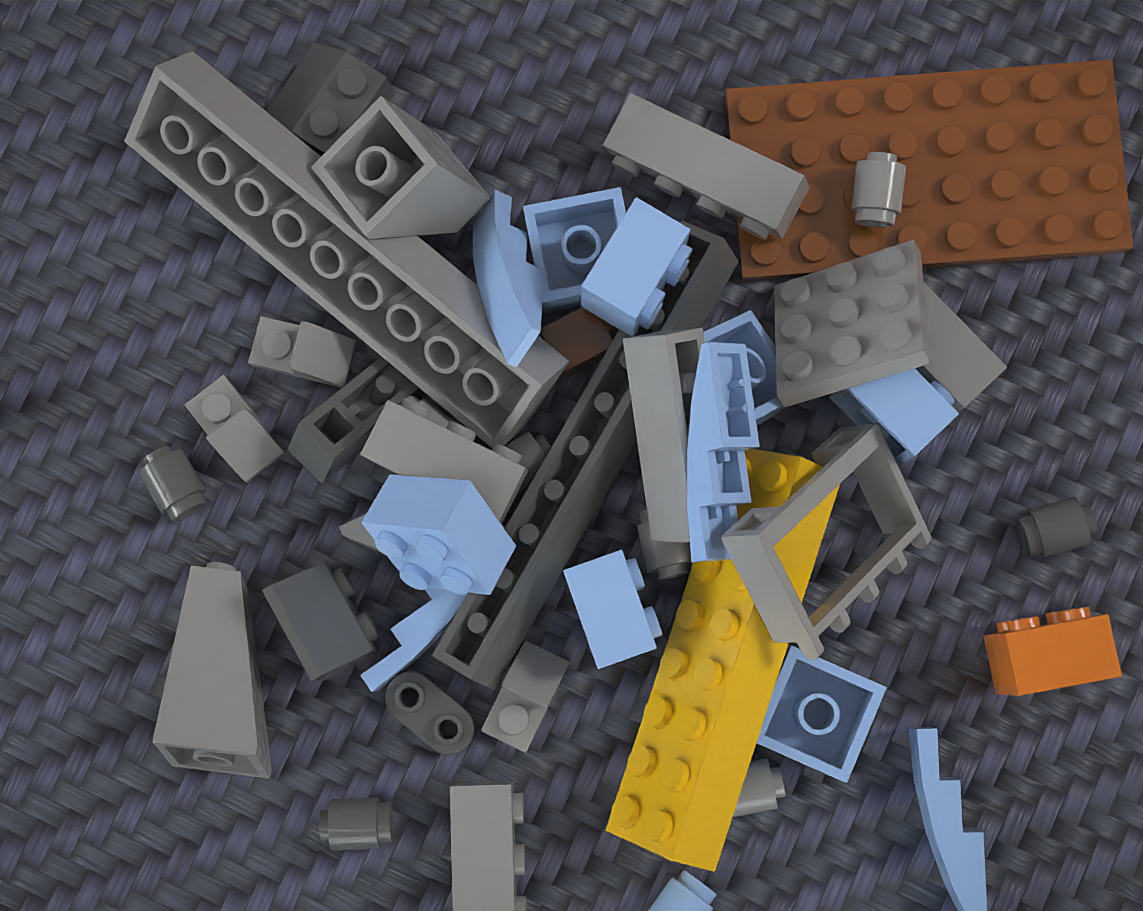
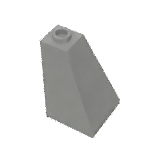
(212, 689)

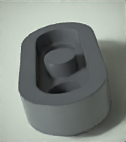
(429, 713)

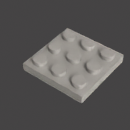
(850, 324)

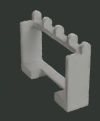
(752, 537)

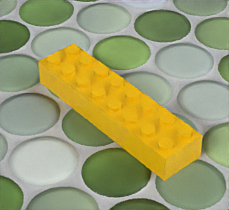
(713, 688)

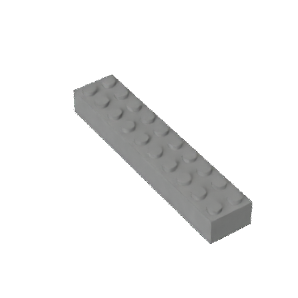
(383, 289)

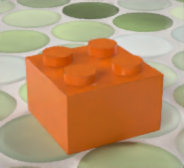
(1053, 655)

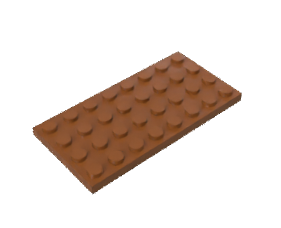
(992, 160)

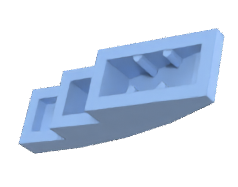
(506, 282)
(718, 435)
(415, 635)
(955, 848)

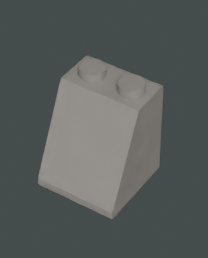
(399, 176)

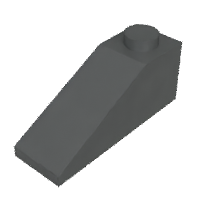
(345, 421)

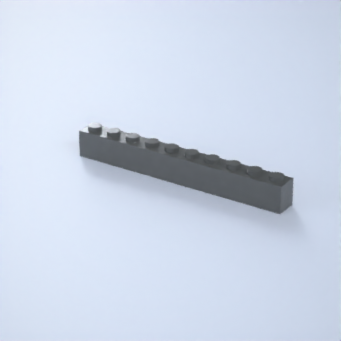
(574, 481)

